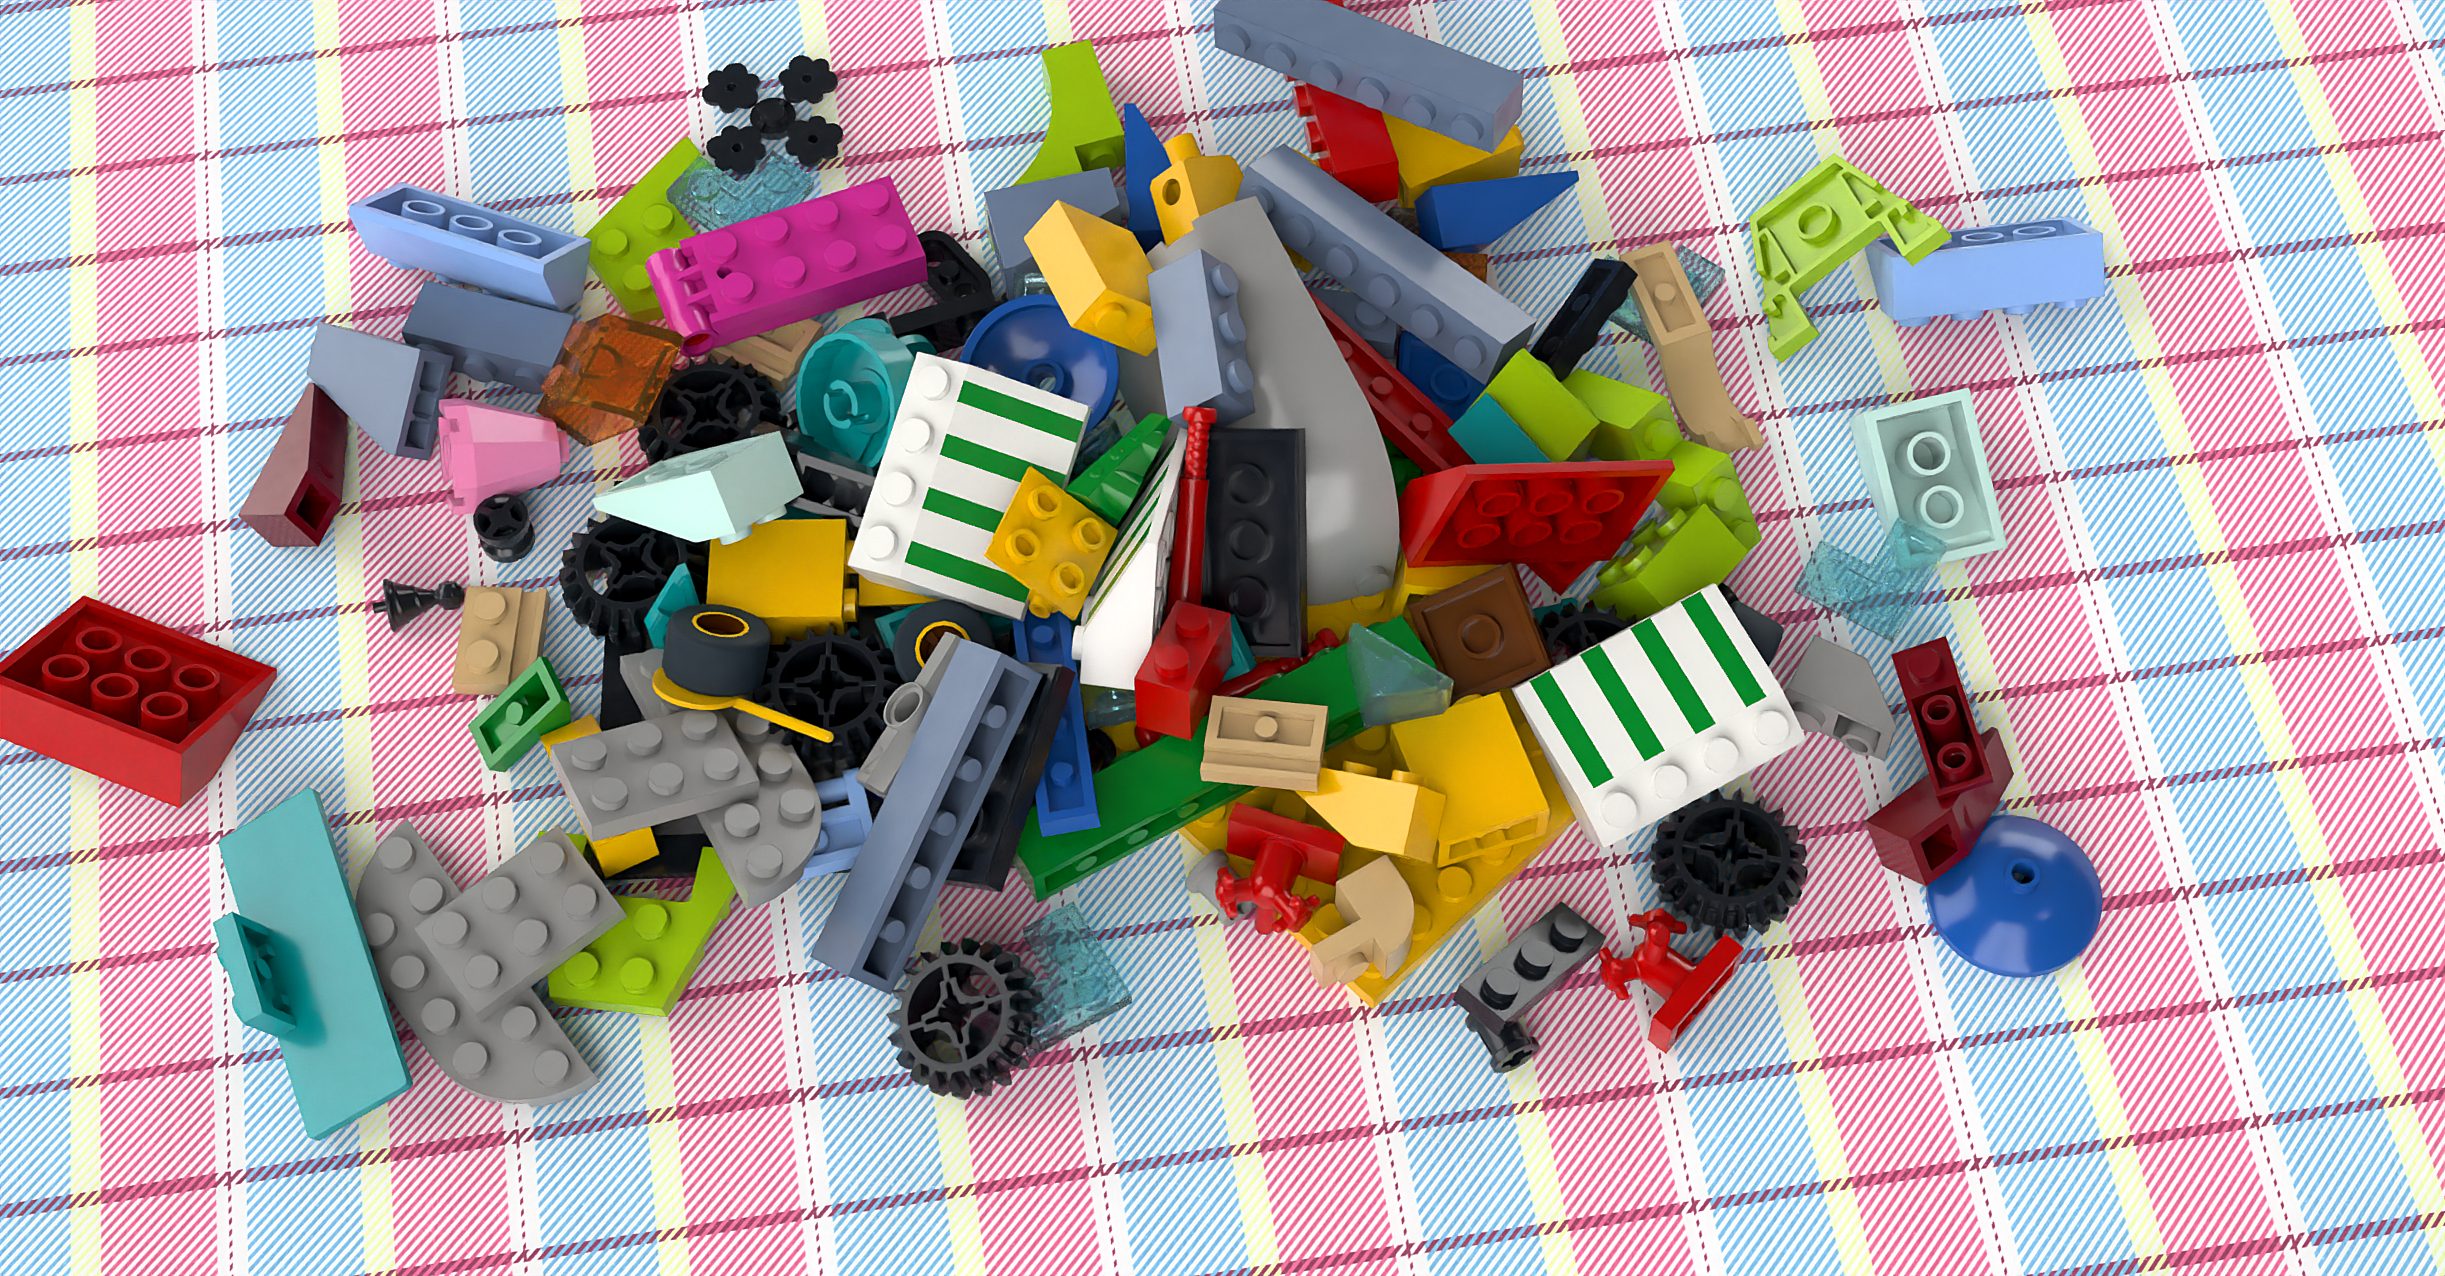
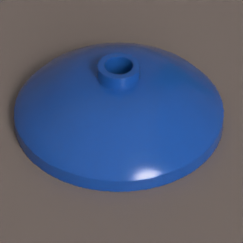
(1034, 341)
(2015, 925)

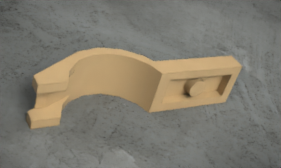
(1687, 351)

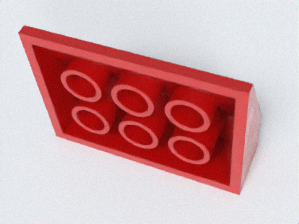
(1526, 511)
(129, 700)

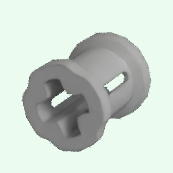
(1203, 879)

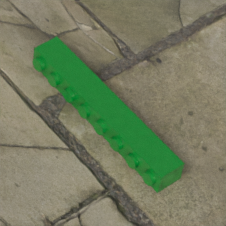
(1162, 788)

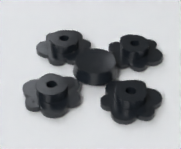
(772, 116)

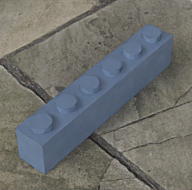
(1375, 66)
(1387, 264)
(926, 816)

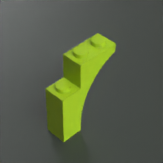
(1083, 120)
(1643, 427)

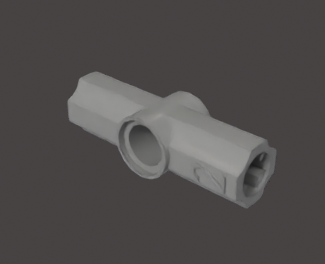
(903, 717)

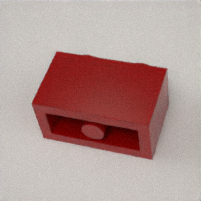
(1183, 670)

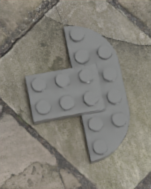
(704, 763)
(469, 959)

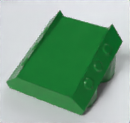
(1116, 476)

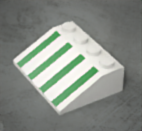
(951, 476)
(1132, 584)
(1658, 716)

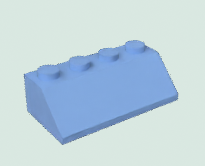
(473, 245)
(1991, 269)

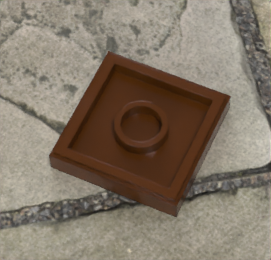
(1483, 633)

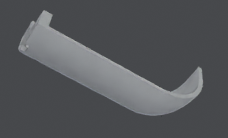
(1296, 385)

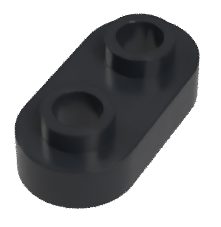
(957, 270)

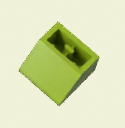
(1544, 408)
(1668, 563)

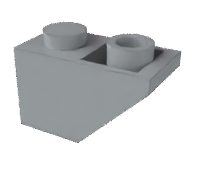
(1841, 699)

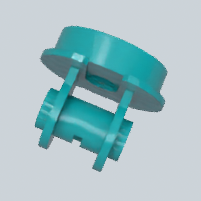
(855, 386)

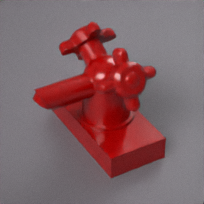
(1280, 853)
(1680, 982)

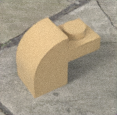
(1379, 926)

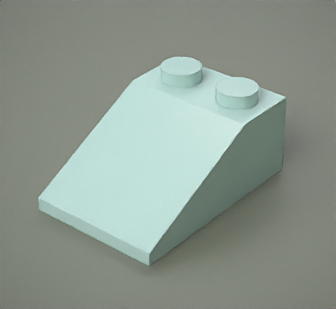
(1931, 471)
(709, 491)

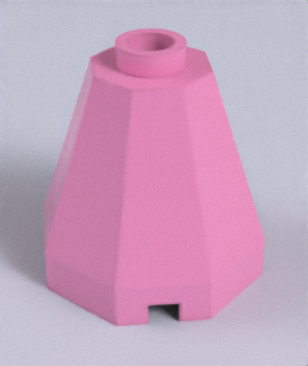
(495, 451)

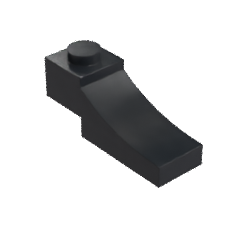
(830, 481)

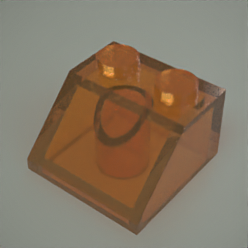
(608, 377)

